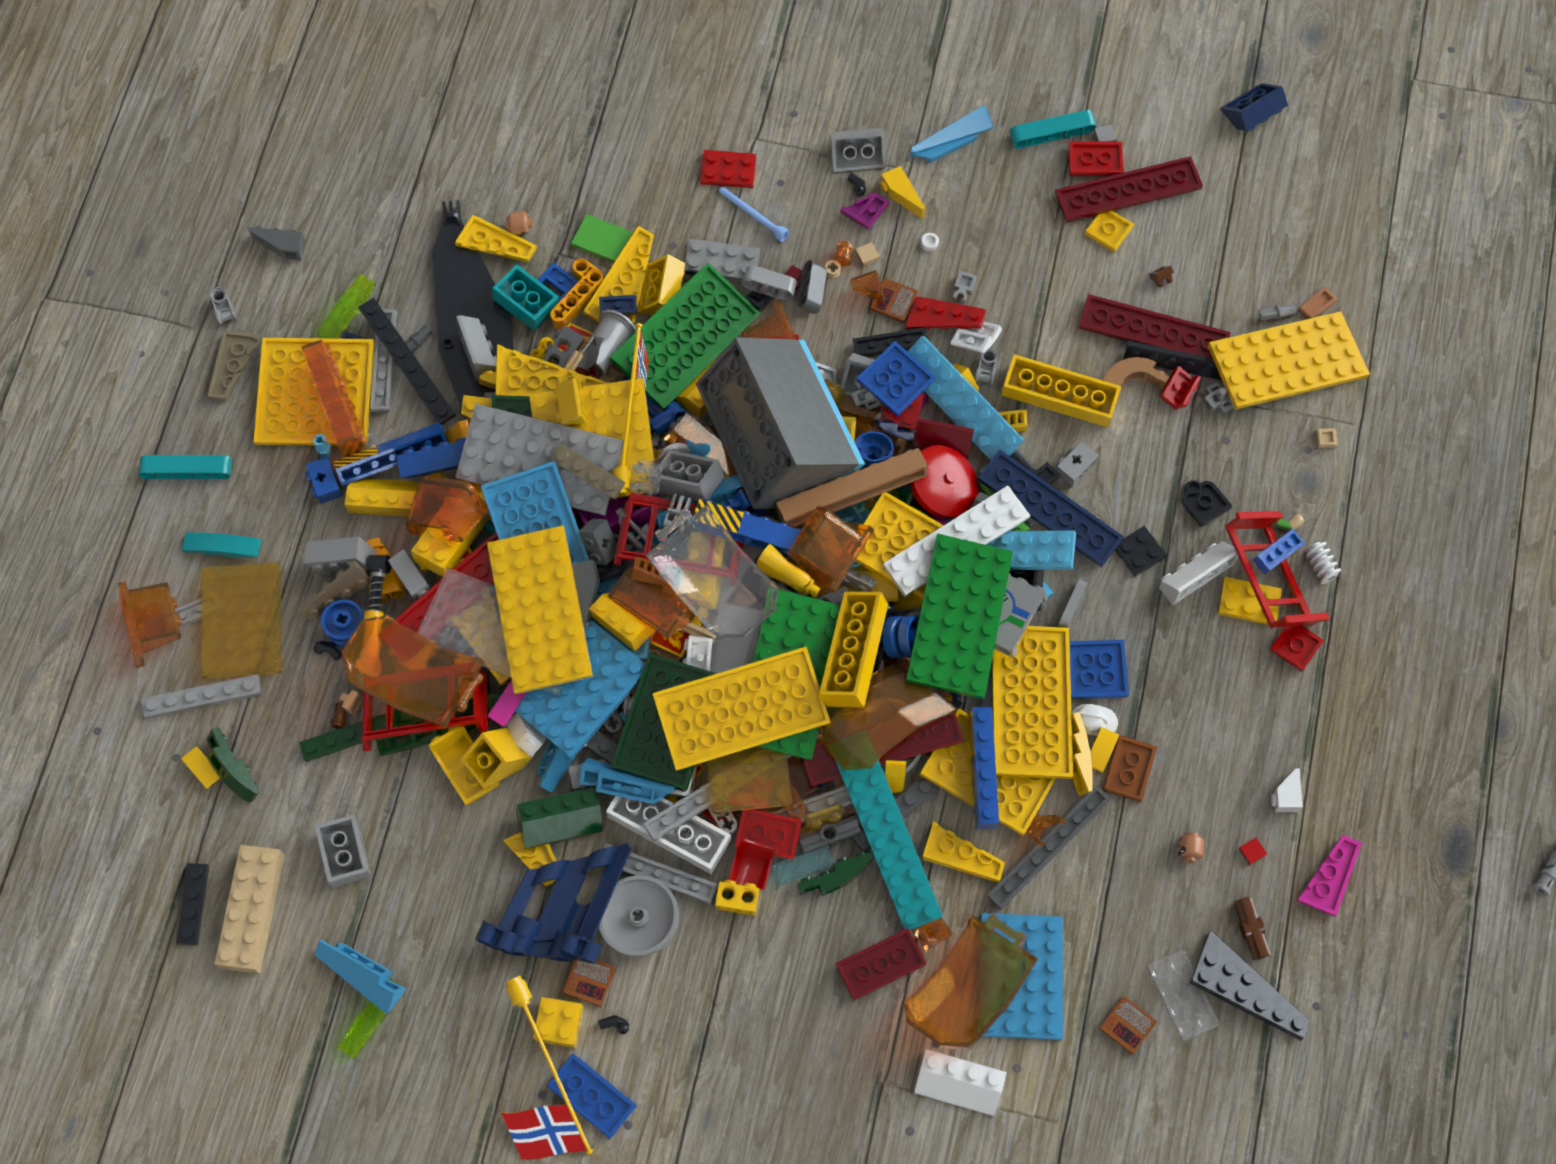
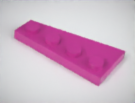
(1330, 881)

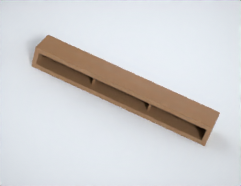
(853, 487)

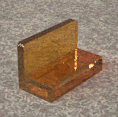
(862, 414)

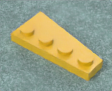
(491, 239)

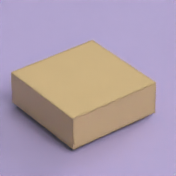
(867, 254)
(1326, 438)

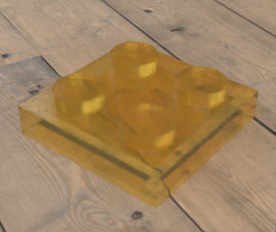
(820, 818)

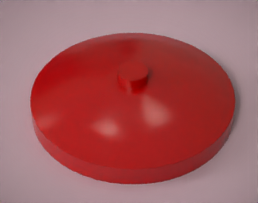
(949, 484)

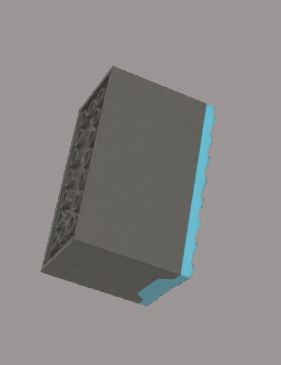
(777, 419)

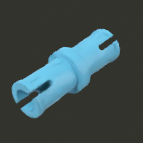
(322, 446)

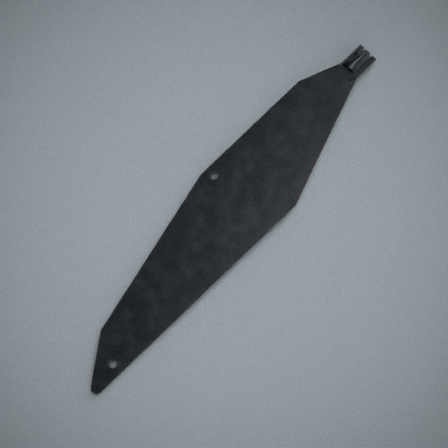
(464, 289)

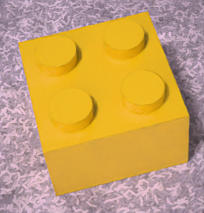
(559, 1022)

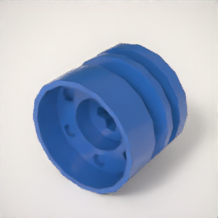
(874, 448)

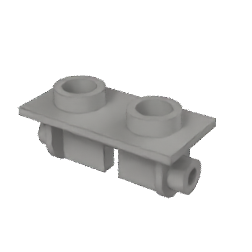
(861, 584)

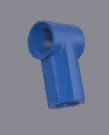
(662, 421)

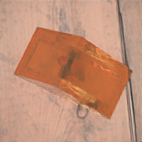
(869, 285)
(933, 933)

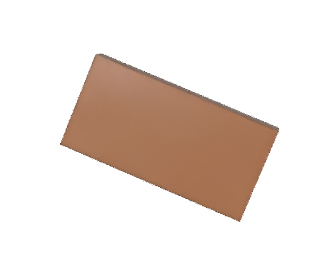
(1317, 304)

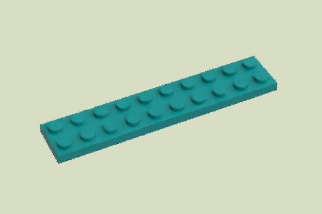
(891, 846)

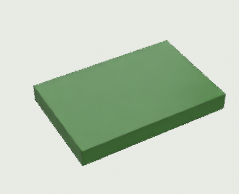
(601, 238)

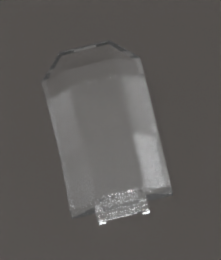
(713, 575)

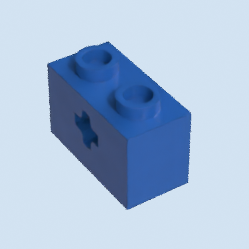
(323, 470)

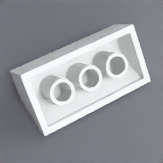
(1198, 572)
(960, 1082)

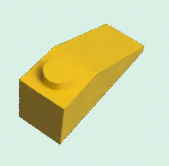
(900, 190)

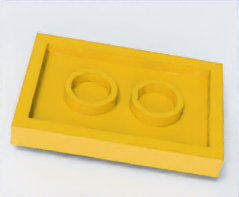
(1240, 601)

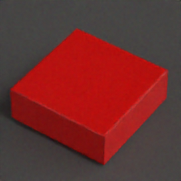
(1252, 851)

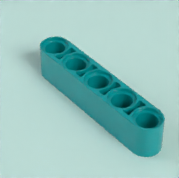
(1052, 129)
(185, 467)

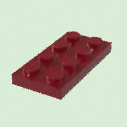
(880, 964)

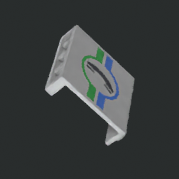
(1018, 608)

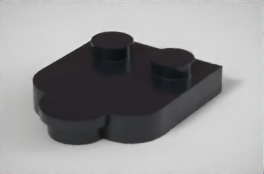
(1204, 501)

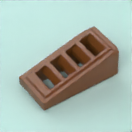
(646, 572)

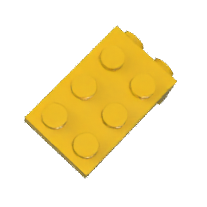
(448, 751)

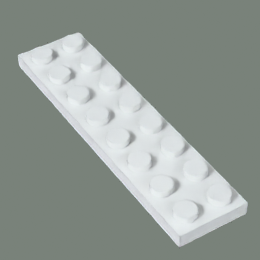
(979, 524)

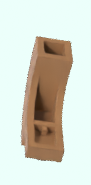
(1136, 369)

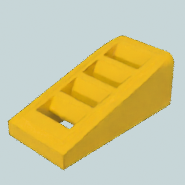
(1015, 415)

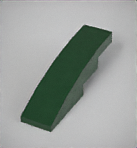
(405, 742)

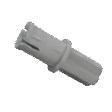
(1277, 312)

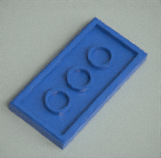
(592, 1096)

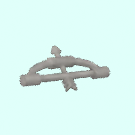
(634, 541)

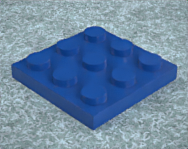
(896, 379)
(1098, 669)

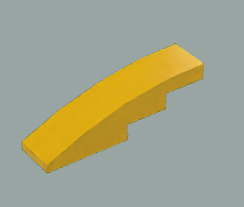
(1081, 757)

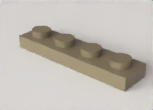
(587, 471)

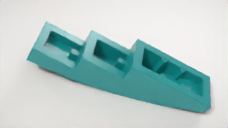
(221, 544)

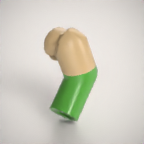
(1294, 523)

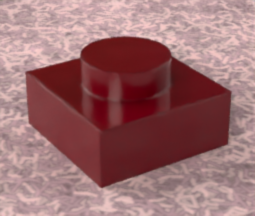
(795, 273)

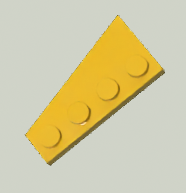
(961, 855)

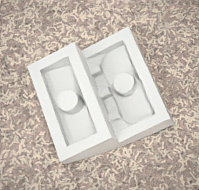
(977, 339)

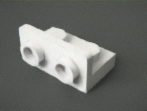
(698, 652)

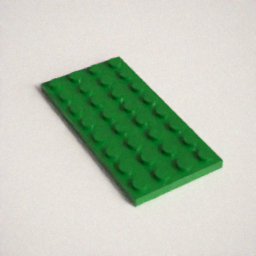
(688, 334)
(959, 616)
(794, 625)

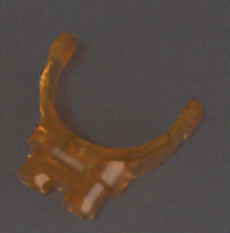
(1040, 823)

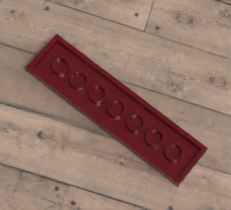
(1128, 189)
(1147, 327)
(925, 739)

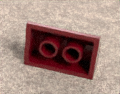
(934, 433)

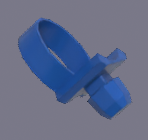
(740, 502)

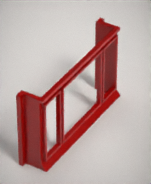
(646, 501)
(1264, 520)
(479, 718)

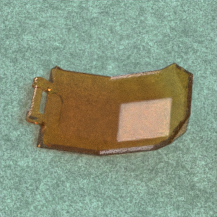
(410, 670)
(890, 714)
(971, 985)

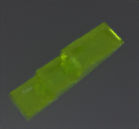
(346, 307)
(363, 1029)

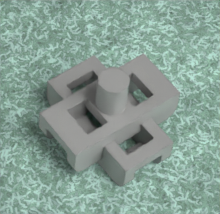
(1222, 395)
(865, 396)

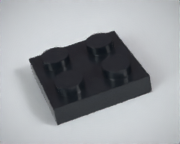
(1140, 551)

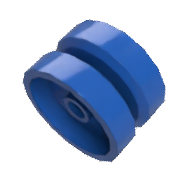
(341, 620)
(900, 635)

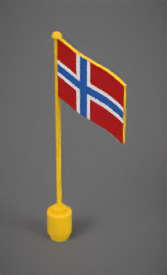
(639, 371)
(547, 1128)

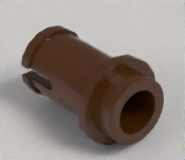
(338, 717)

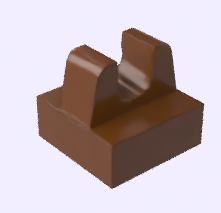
(1161, 273)

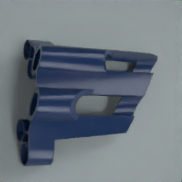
(565, 927)

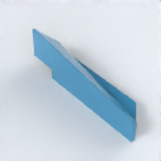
(953, 136)
(723, 492)
(552, 767)
(622, 783)
(361, 973)

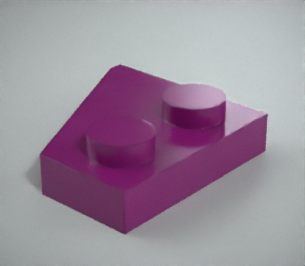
(866, 210)

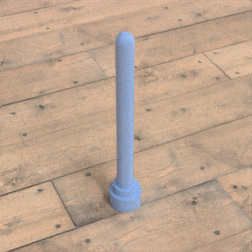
(780, 233)

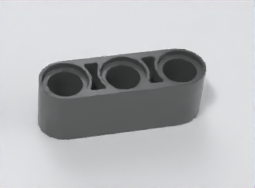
(812, 286)

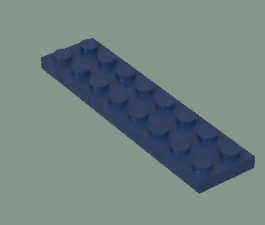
(1052, 507)

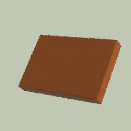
(1130, 768)

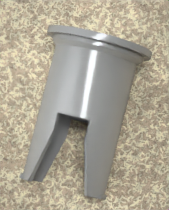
(606, 340)

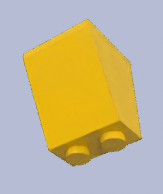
(494, 757)

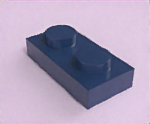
(624, 304)

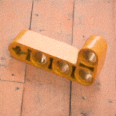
(563, 314)

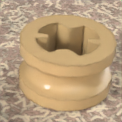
(833, 263)

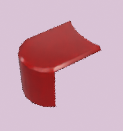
(752, 863)

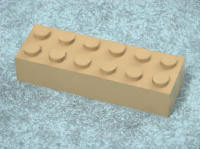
(250, 909)

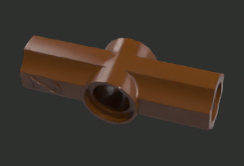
(1252, 928)

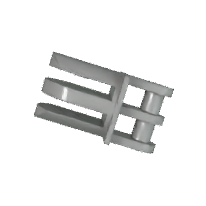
(673, 513)

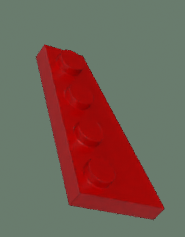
(941, 314)

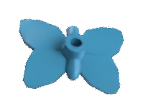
(700, 449)

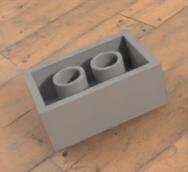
(689, 475)
(334, 555)
(343, 851)

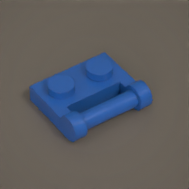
(559, 279)

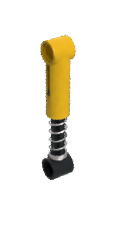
(378, 567)

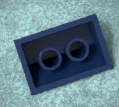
(1255, 106)

